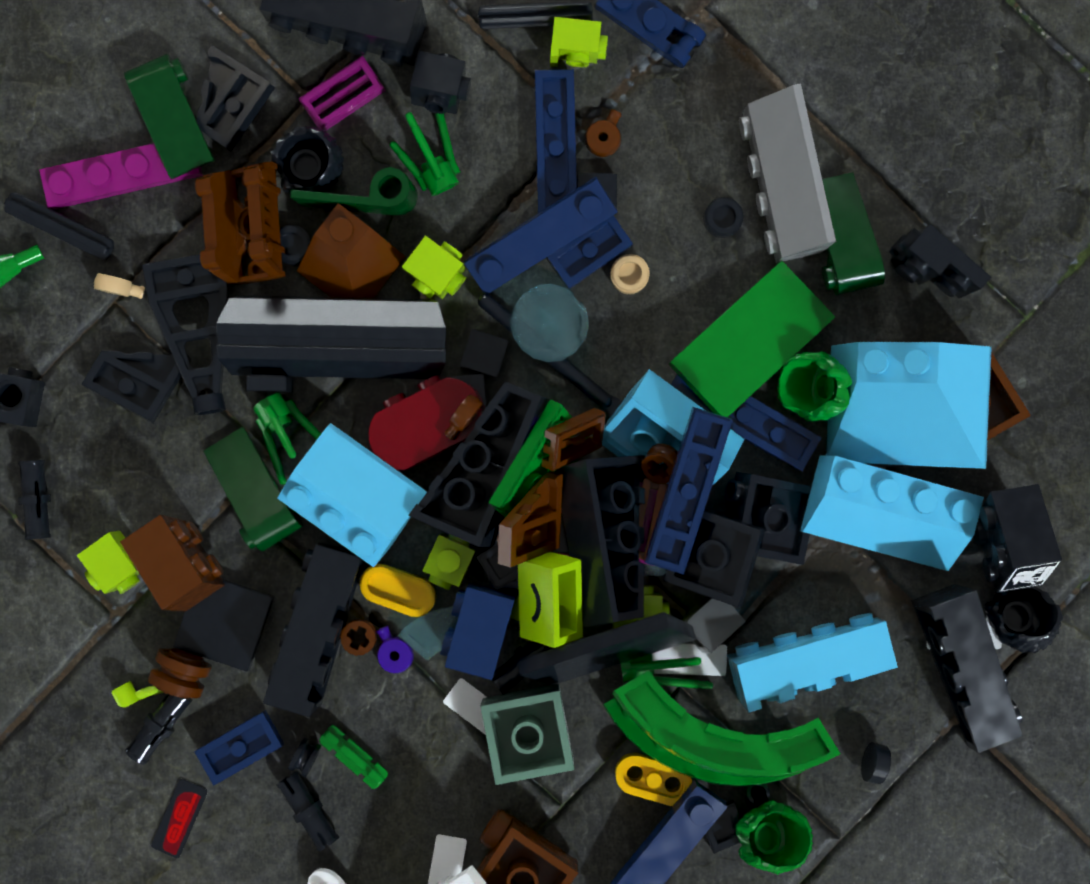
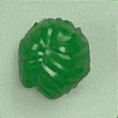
(814, 386)
(774, 838)

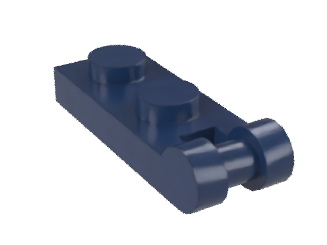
(653, 24)

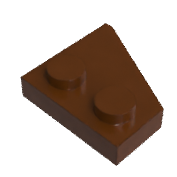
(533, 523)

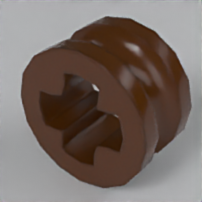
(656, 455)
(347, 639)

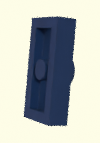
(589, 252)
(239, 747)

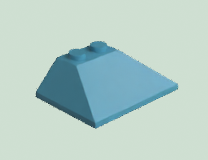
(913, 404)

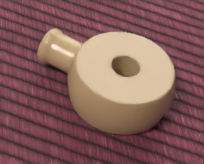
(117, 286)

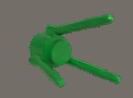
(437, 173)
(273, 418)
(638, 666)

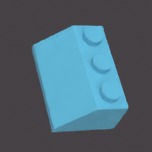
(654, 415)
(351, 495)

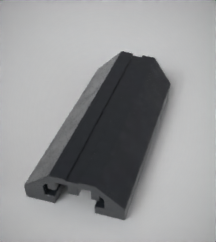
(332, 337)

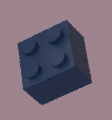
(479, 630)

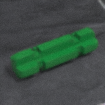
(353, 757)

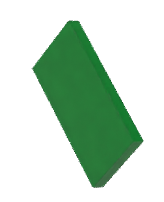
(751, 340)

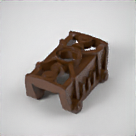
(228, 223)

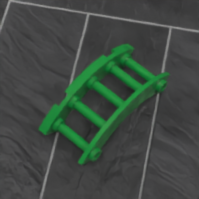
(709, 751)

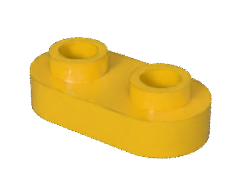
(652, 780)

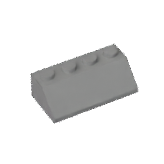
(787, 175)

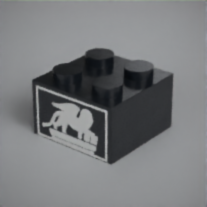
(1016, 539)

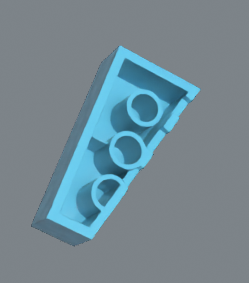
(811, 660)

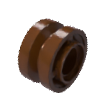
(179, 673)

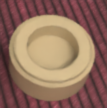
(629, 274)

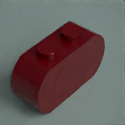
(415, 426)

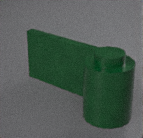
(167, 114)
(389, 194)
(855, 256)
(251, 491)

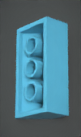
(890, 512)

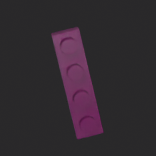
(106, 176)

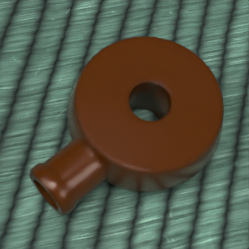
(604, 128)
(463, 416)

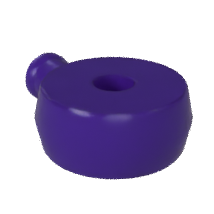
(392, 644)

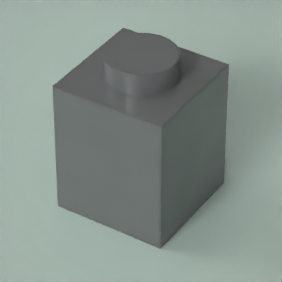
(713, 623)

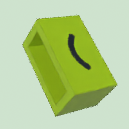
(550, 599)

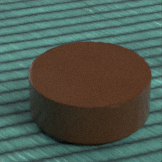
(495, 829)

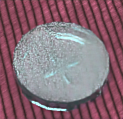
(549, 323)

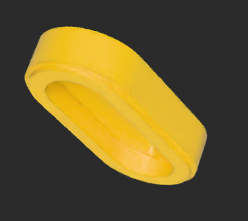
(398, 590)

